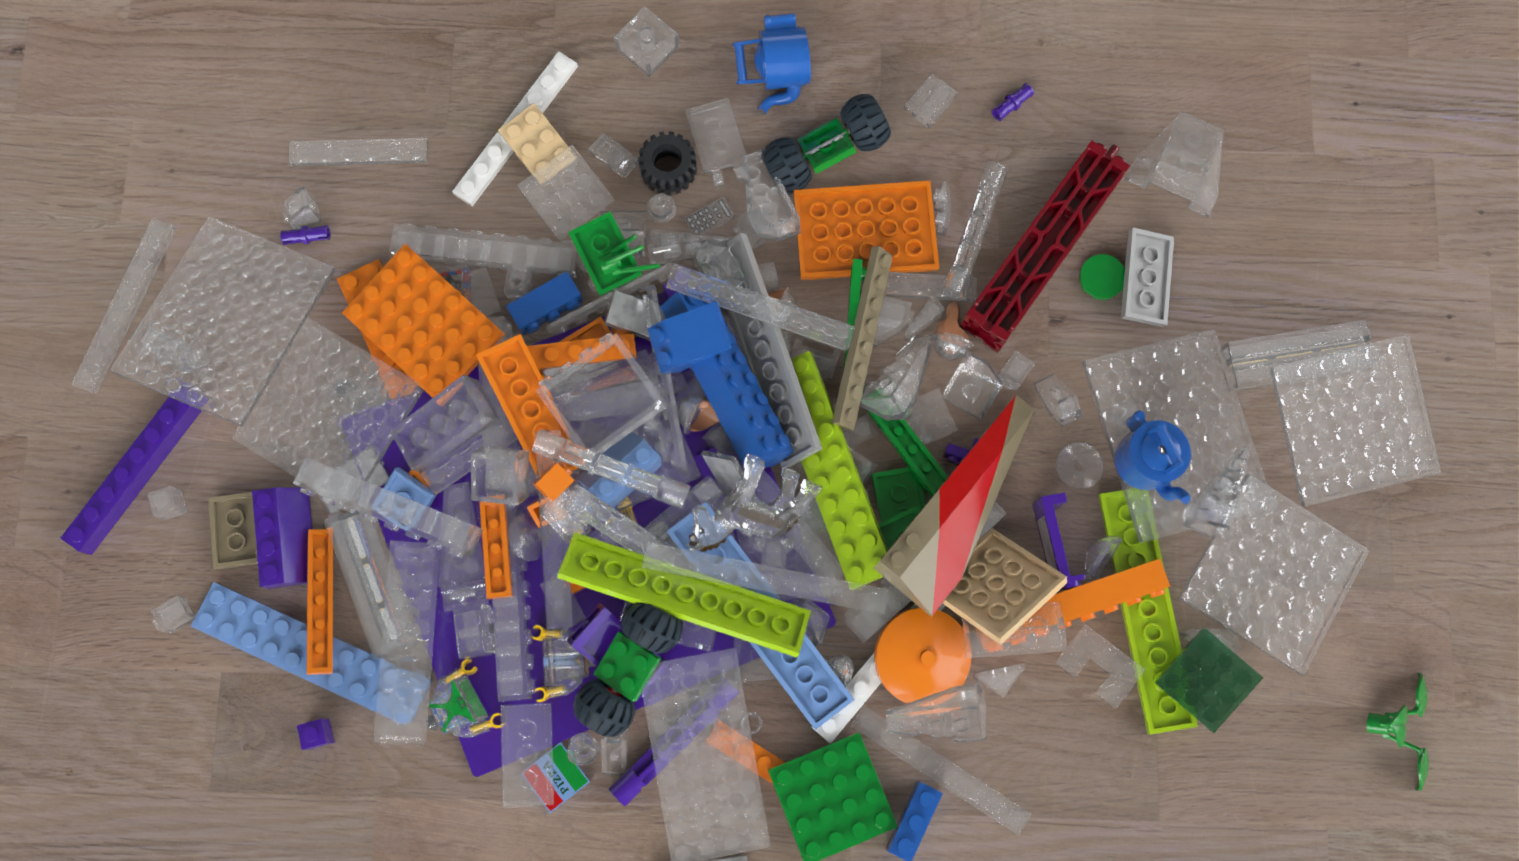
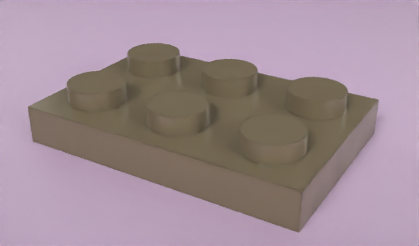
(232, 531)

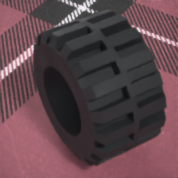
(667, 146)

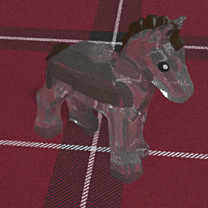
(749, 514)

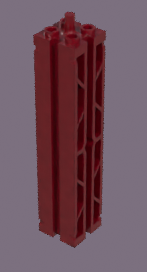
(1045, 245)

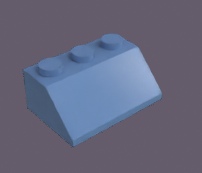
(628, 450)

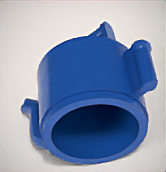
(780, 59)
(1142, 463)

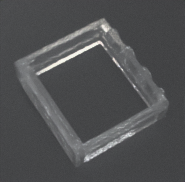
(585, 357)

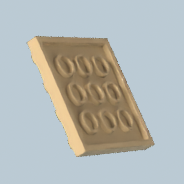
(1002, 586)

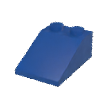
(689, 338)

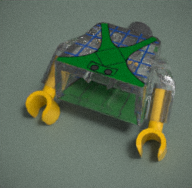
(458, 706)

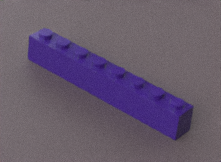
(130, 475)

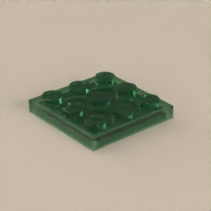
(1208, 680)

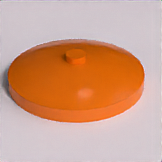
(920, 654)

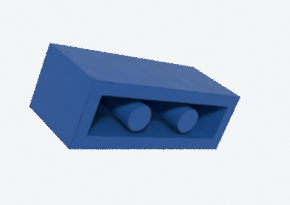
(545, 303)
(914, 821)

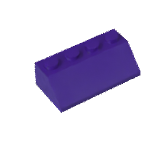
(282, 536)

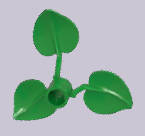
(1396, 724)

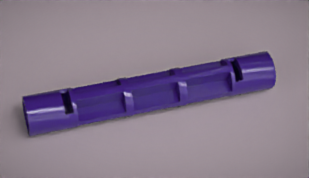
(634, 778)

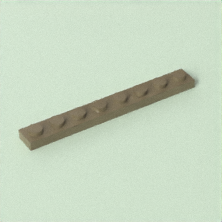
(862, 339)

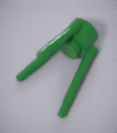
(612, 261)

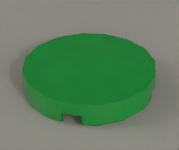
(1102, 277)

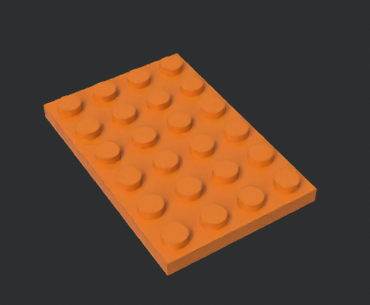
(850, 220)
(422, 322)

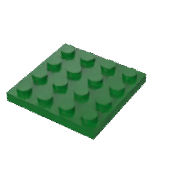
(832, 798)

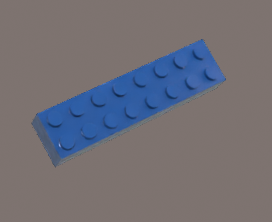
(736, 396)

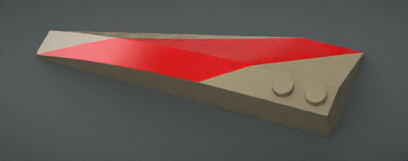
(941, 538)

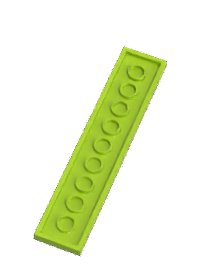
(843, 496)
(695, 600)
(1148, 624)

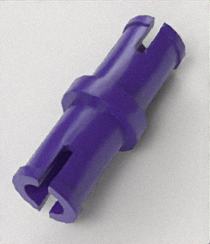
(1012, 102)
(305, 235)

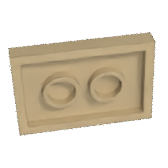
(532, 138)

